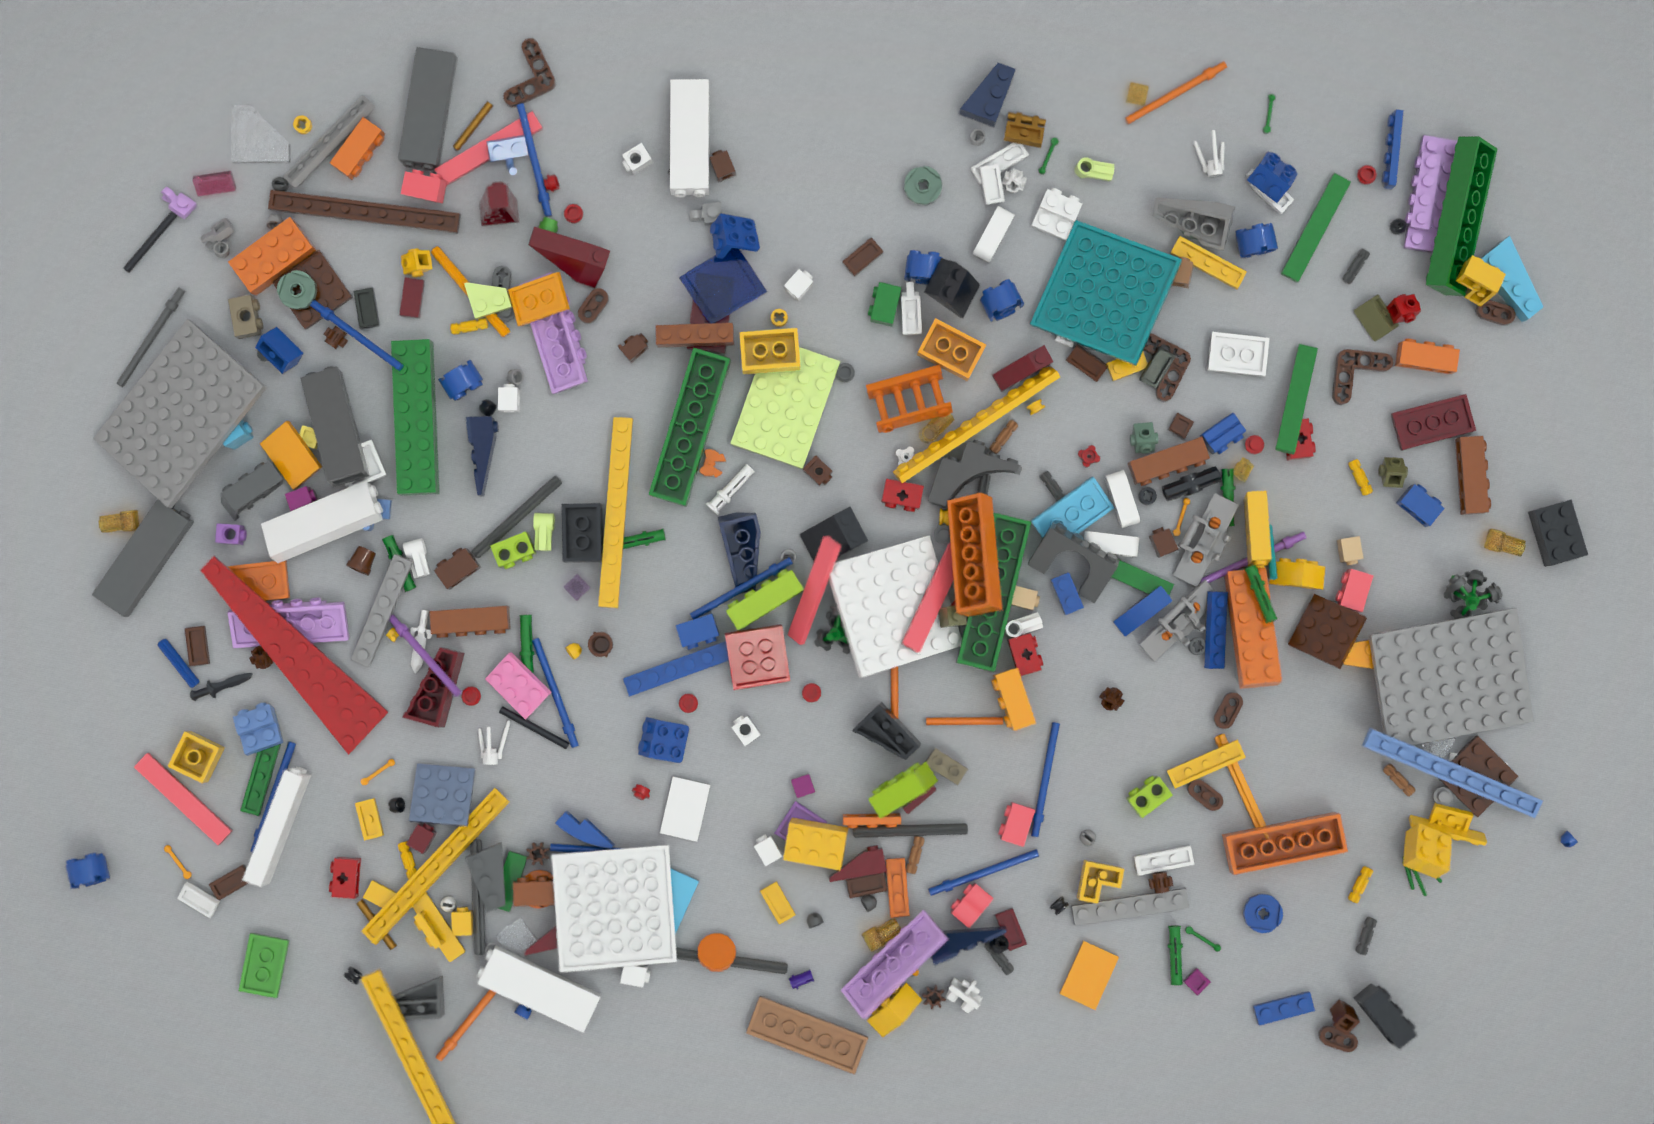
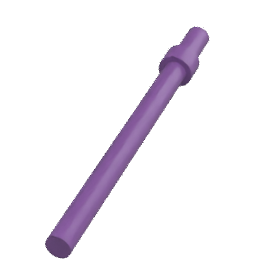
(1286, 543)
(403, 631)

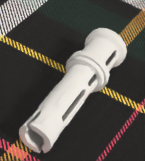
(724, 496)

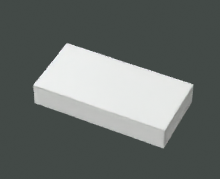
(991, 183)
(198, 899)

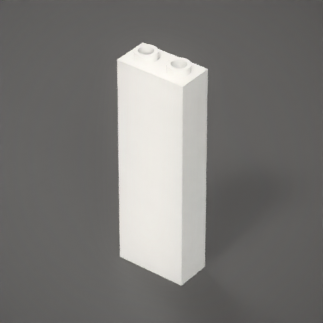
(689, 137)
(322, 521)
(277, 826)
(538, 988)

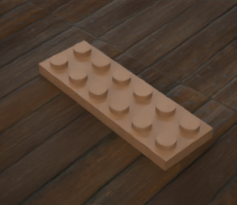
(807, 1035)

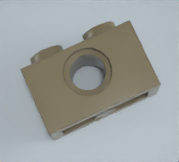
(240, 306)
(946, 766)

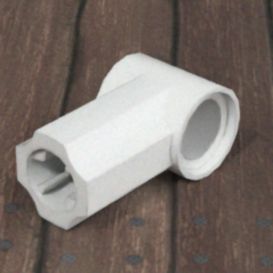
(416, 551)
(1025, 625)

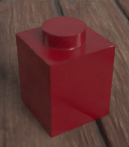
(422, 837)

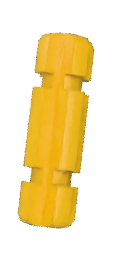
(469, 326)
(1360, 477)
(407, 859)
(1360, 884)

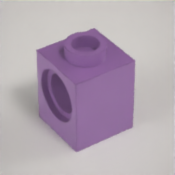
(222, 534)

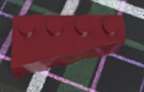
(498, 205)
(433, 697)

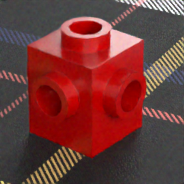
(1404, 308)

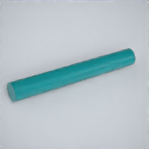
(1272, 564)

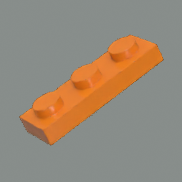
(871, 820)

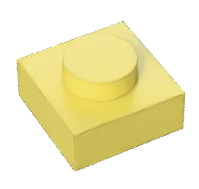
(308, 436)

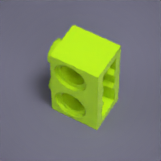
(512, 544)
(1151, 801)

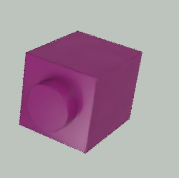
(300, 497)

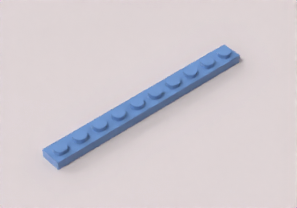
(1452, 772)

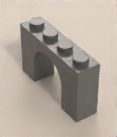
(1059, 540)

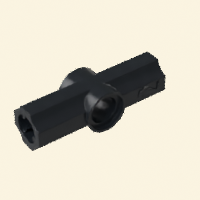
(1191, 483)

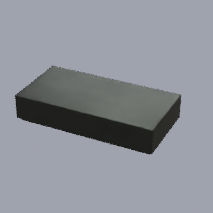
(366, 308)
(1157, 367)

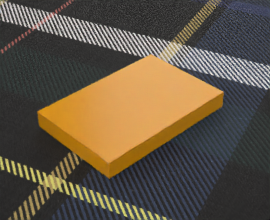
(538, 299)
(291, 455)
(1089, 975)

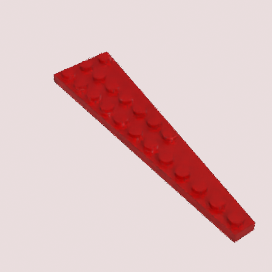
(324, 686)

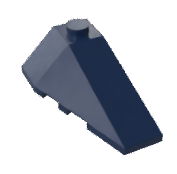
(482, 437)
(741, 540)
(966, 940)

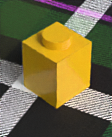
(462, 921)

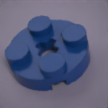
(1254, 905)

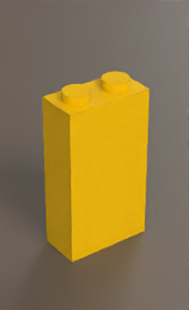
(1257, 528)

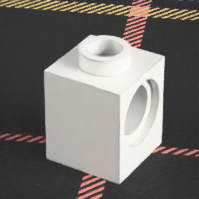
(640, 151)
(799, 284)
(509, 398)
(745, 739)
(767, 849)
(635, 975)

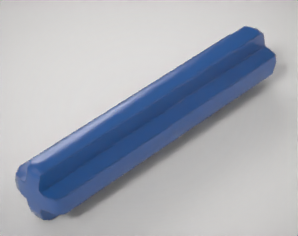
(178, 663)

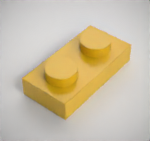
(1120, 369)
(369, 819)

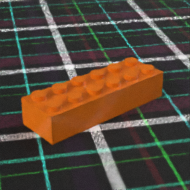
(974, 555)
(1252, 638)
(1286, 844)

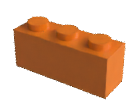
(358, 148)
(1427, 356)

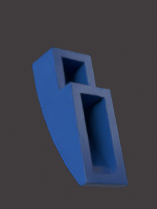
(1142, 611)
(583, 831)

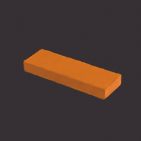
(897, 887)

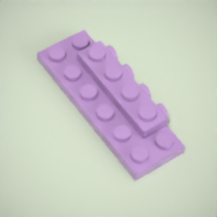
(1428, 192)
(560, 349)
(314, 619)
(894, 964)

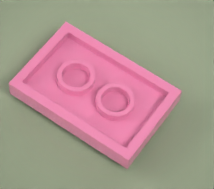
(518, 685)

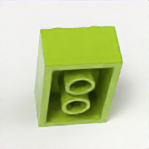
(902, 788)

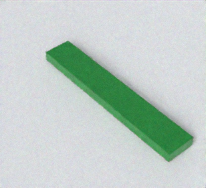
(1315, 227)
(1296, 399)

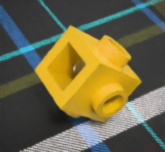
(416, 262)

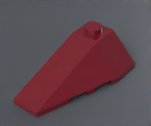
(576, 258)

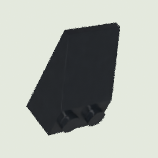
(952, 287)
(841, 528)

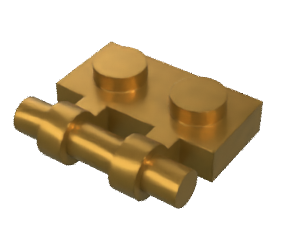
(1024, 133)

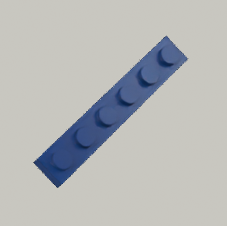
(676, 669)

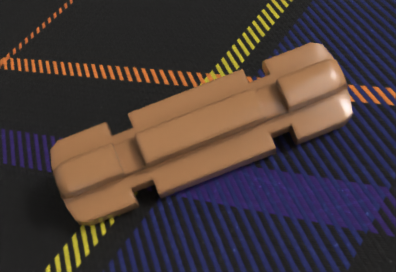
(1003, 436)
(1399, 779)
(915, 854)

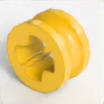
(296, 124)
(779, 312)
(1035, 407)
(943, 517)

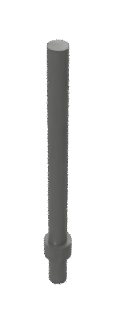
(171, 305)

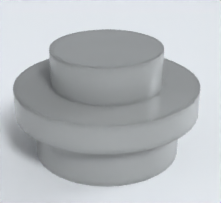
(1442, 796)

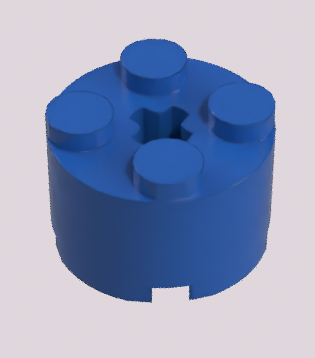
(1256, 241)
(921, 266)
(1001, 300)
(460, 380)
(87, 871)

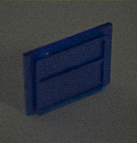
(723, 285)

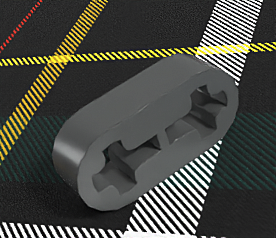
(506, 280)

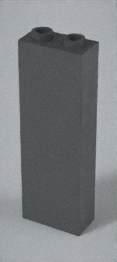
(427, 108)
(334, 426)
(143, 558)

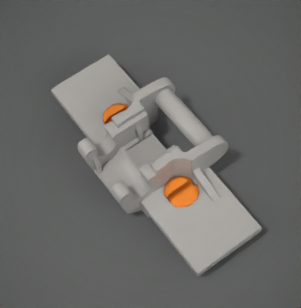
(1212, 542)
(1186, 619)

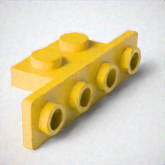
(1451, 822)
(436, 928)

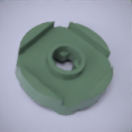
(925, 196)
(288, 297)

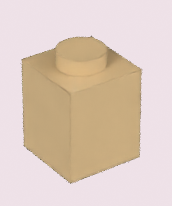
(1350, 550)
(1025, 598)

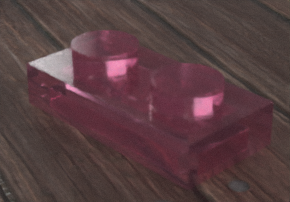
(214, 183)

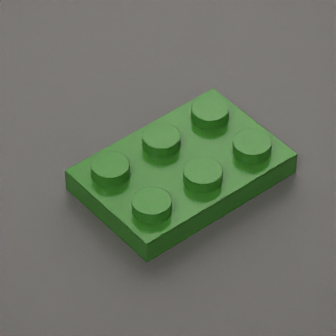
(264, 965)

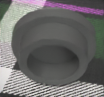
(506, 315)
(845, 372)
(942, 534)

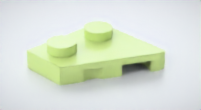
(487, 299)

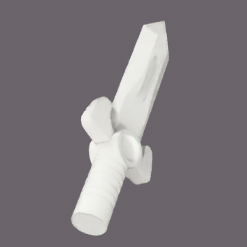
(416, 660)

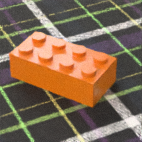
(272, 256)

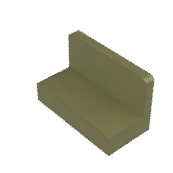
(1375, 318)

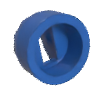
(1568, 840)
(523, 1011)

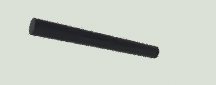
(150, 241)
(533, 727)

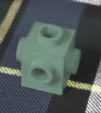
(1144, 438)

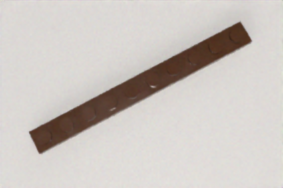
(364, 211)

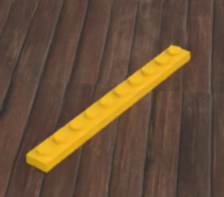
(976, 424)
(615, 512)
(434, 867)
(407, 1048)

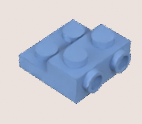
(258, 728)

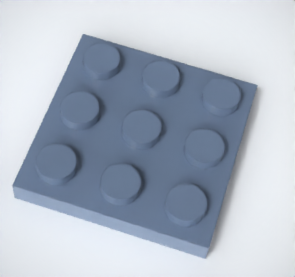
(442, 795)

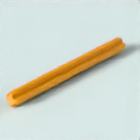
(458, 277)
(1243, 788)

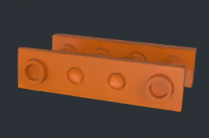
(896, 386)

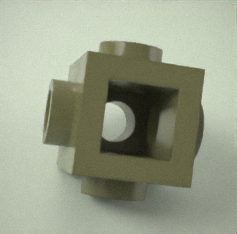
(1393, 472)

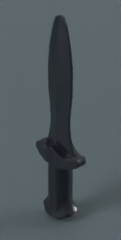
(213, 688)

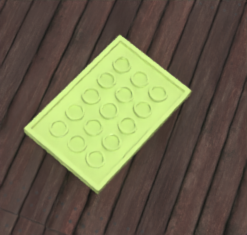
(786, 409)

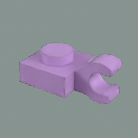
(178, 204)

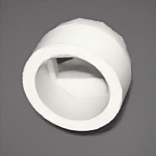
(450, 900)

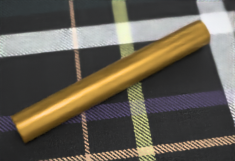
(472, 126)
(369, 915)

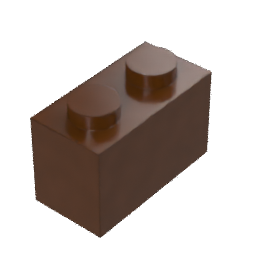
(456, 568)

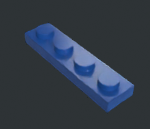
(1391, 157)
(1216, 630)

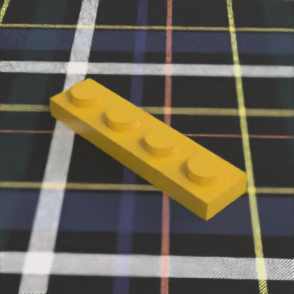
(1209, 262)
(1206, 763)

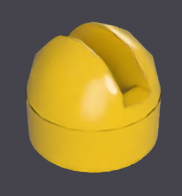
(574, 650)

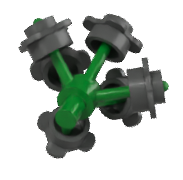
(1473, 599)
(837, 633)

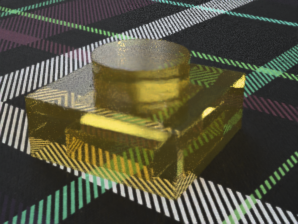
(1137, 93)
(1243, 469)

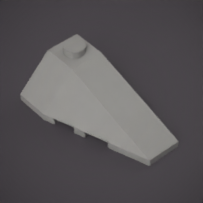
(1201, 219)

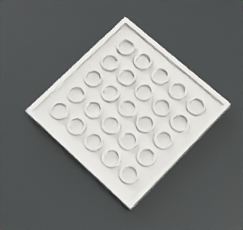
(879, 599)
(614, 908)

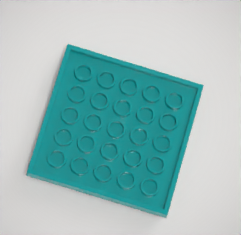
(1106, 292)

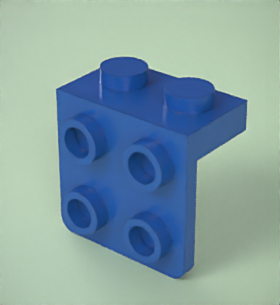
(1273, 176)
(733, 232)
(663, 740)

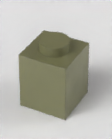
(949, 617)

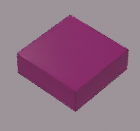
(803, 786)
(1196, 981)

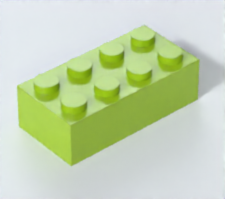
(764, 600)

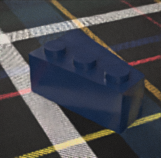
(989, 96)

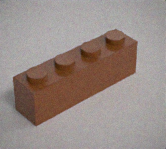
(695, 335)
(1169, 460)
(1472, 475)
(470, 620)
(533, 891)

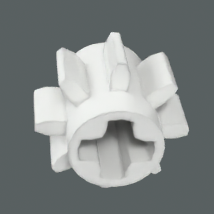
(1014, 180)

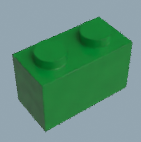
(885, 304)

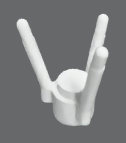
(1215, 167)
(489, 754)

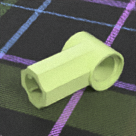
(1097, 169)
(543, 527)

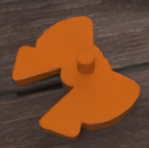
(708, 469)

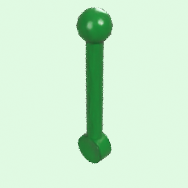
(1267, 128)
(1054, 142)
(1189, 930)

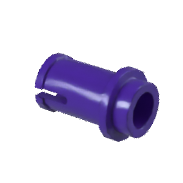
(801, 979)

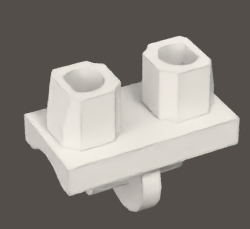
(967, 992)

